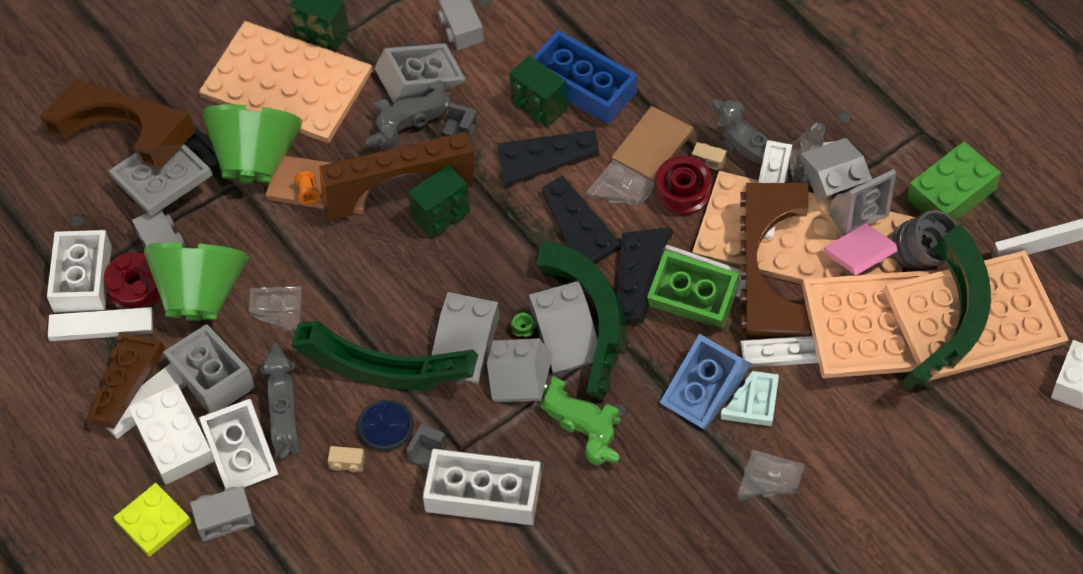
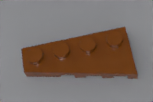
(127, 372)

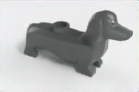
(407, 114)
(740, 133)
(281, 402)

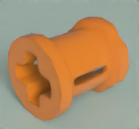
(307, 189)

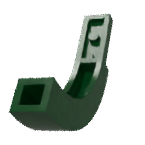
(571, 265)
(974, 293)
(377, 368)

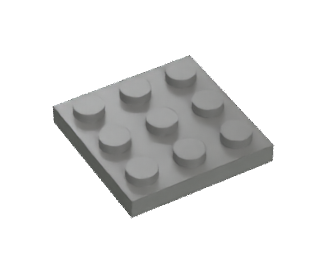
(158, 188)

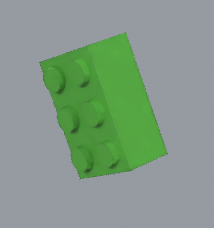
(954, 183)
(693, 289)

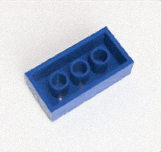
(591, 79)

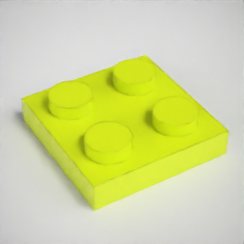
(152, 519)

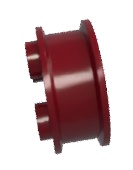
(671, 186)
(121, 273)

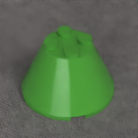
(248, 141)
(194, 279)

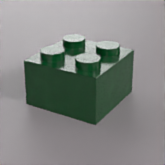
(320, 22)
(538, 91)
(439, 201)

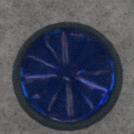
(385, 424)

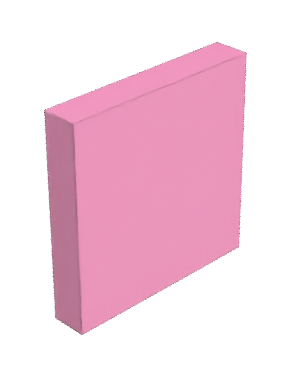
(860, 249)

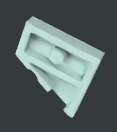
(754, 400)

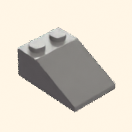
(410, 70)
(864, 203)
(467, 325)
(565, 326)
(210, 369)

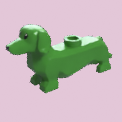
(585, 418)

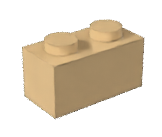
(711, 156)
(346, 459)

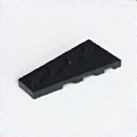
(578, 222)
(637, 268)

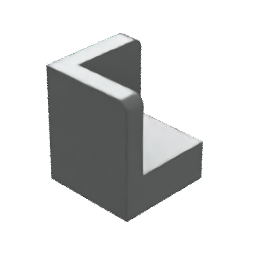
(461, 120)
(423, 443)

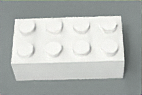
(482, 487)

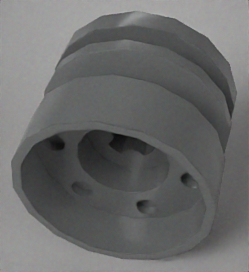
(917, 240)

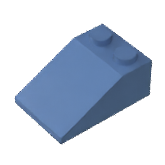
(704, 381)

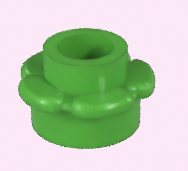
(523, 319)

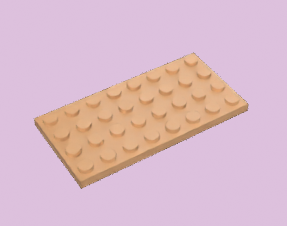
(797, 243)

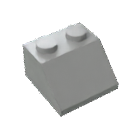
(835, 168)
(518, 369)

